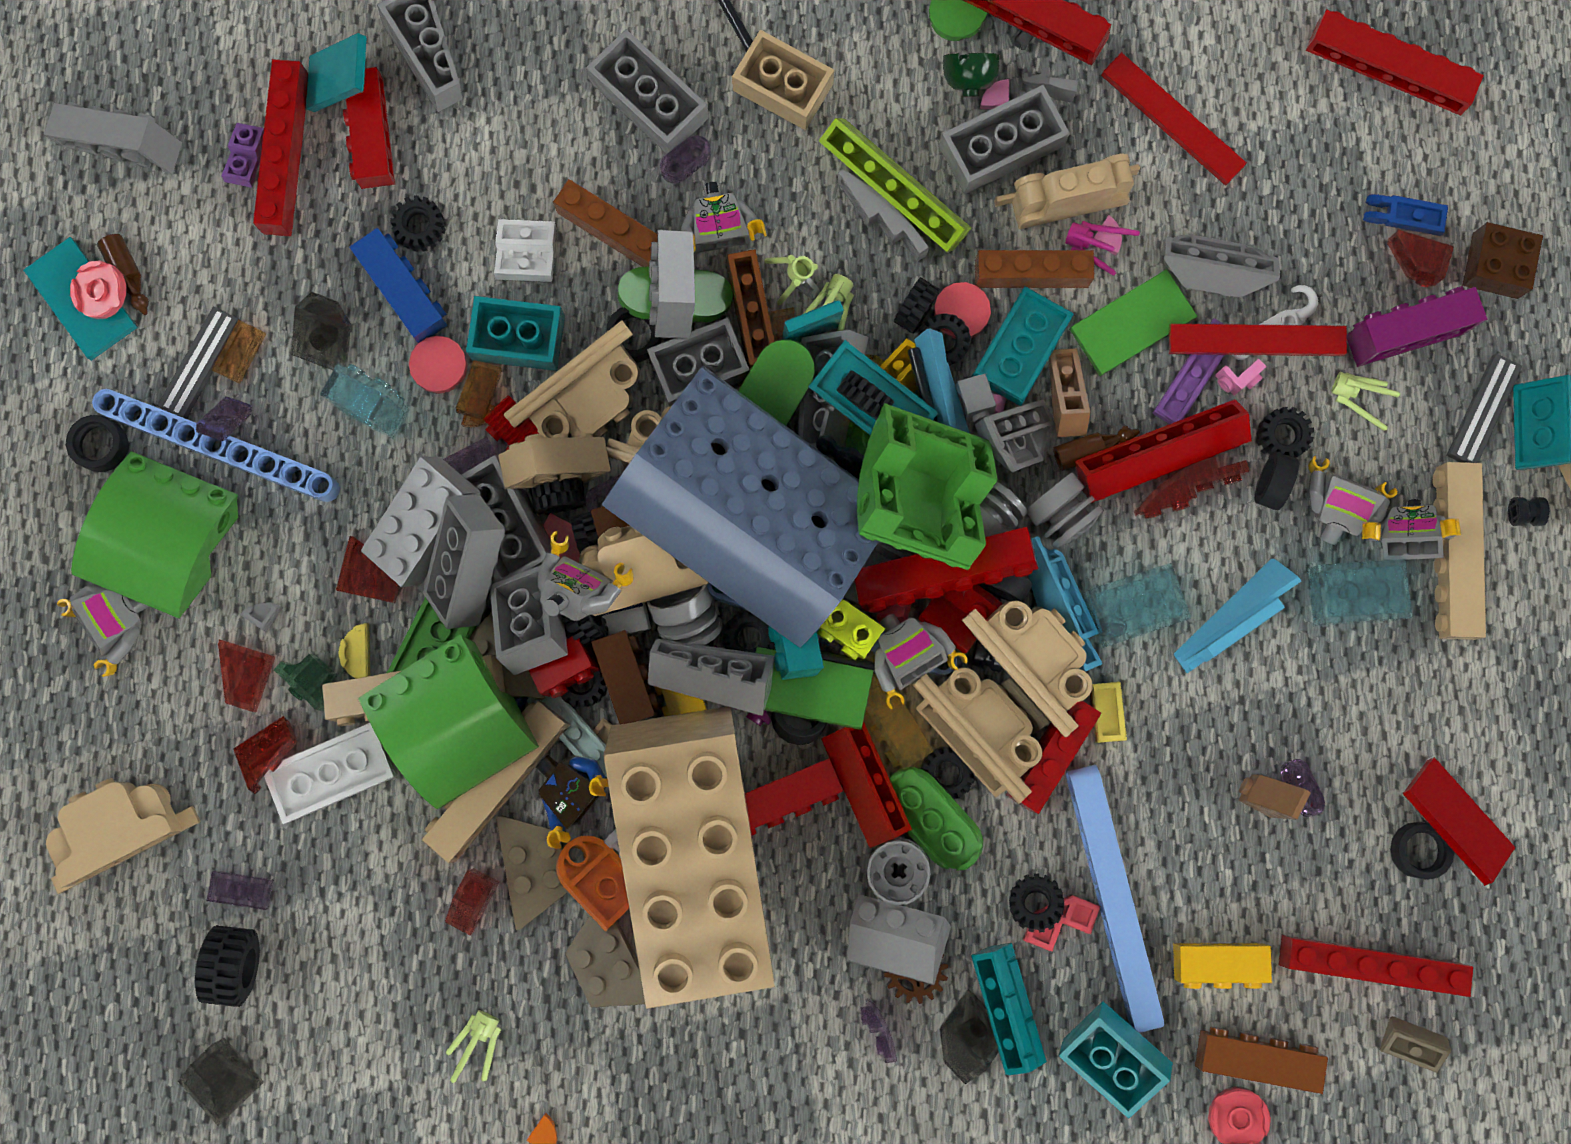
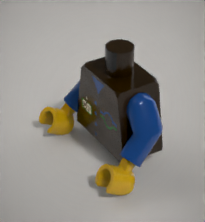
(569, 793)

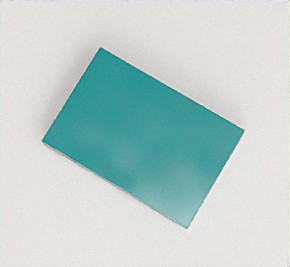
(336, 72)
(813, 322)
(1542, 423)

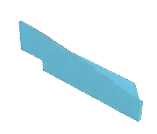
(940, 380)
(1056, 588)
(1239, 615)

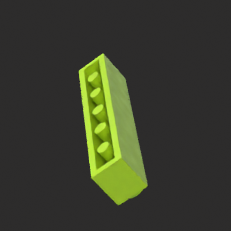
(895, 184)

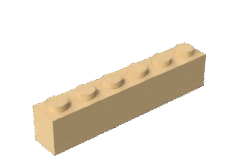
(1462, 569)
(342, 697)
(473, 810)

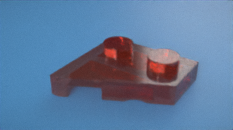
(363, 577)
(243, 674)
(264, 752)

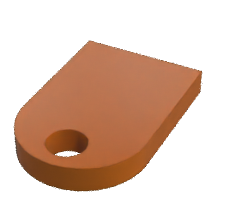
(596, 881)

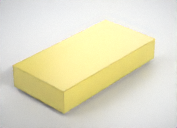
(1108, 701)

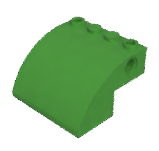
(925, 487)
(153, 534)
(447, 722)

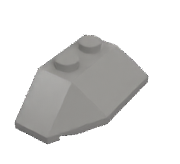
(1219, 265)
(1018, 434)

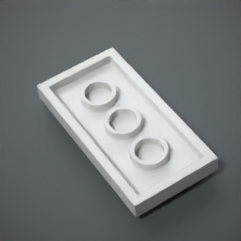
(328, 773)

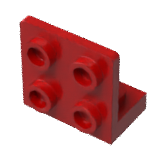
(953, 607)

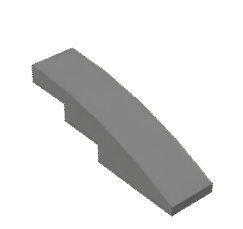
(875, 208)

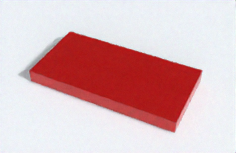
(1459, 821)

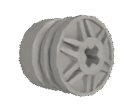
(1000, 508)
(1064, 511)
(686, 616)
(898, 889)

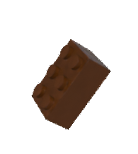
(626, 677)

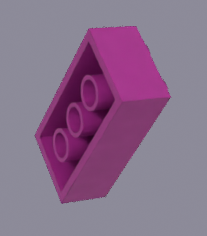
(1416, 325)

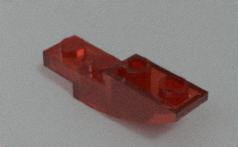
(1181, 487)

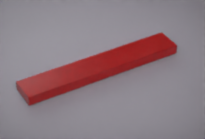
(1173, 119)
(1258, 339)

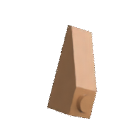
(1068, 393)
(1273, 797)

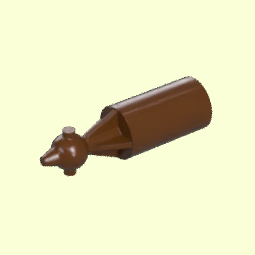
(117, 253)
(1069, 452)

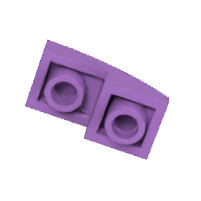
(244, 156)

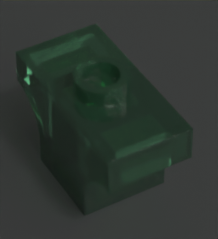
(307, 679)

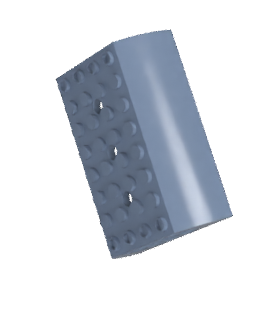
(730, 528)

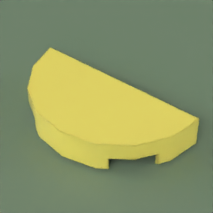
(355, 651)

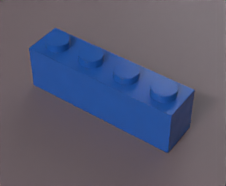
(398, 286)

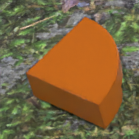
(544, 1132)

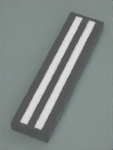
(198, 363)
(1484, 410)

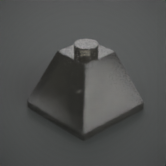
(321, 331)
(968, 1038)
(220, 1080)

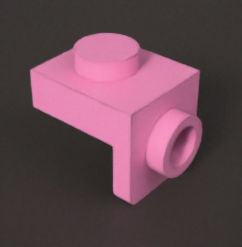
(1250, 377)

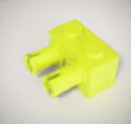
(851, 630)

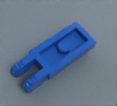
(1408, 214)

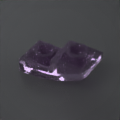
(876, 1023)

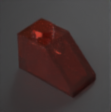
(1421, 257)
(471, 900)

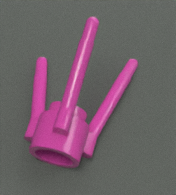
(1081, 236)

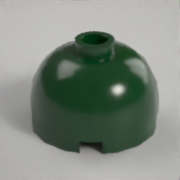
(971, 71)

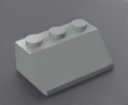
(897, 939)

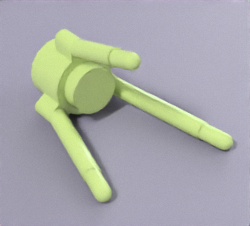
(798, 270)
(836, 289)
(1349, 385)
(482, 1026)

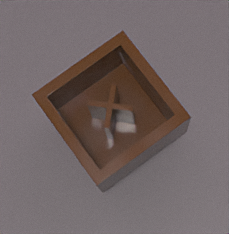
(1502, 260)

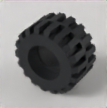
(227, 966)

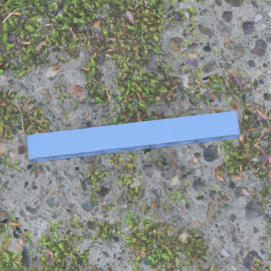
(229, 451)
(1115, 899)

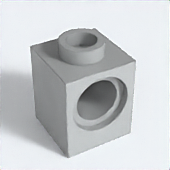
(975, 398)

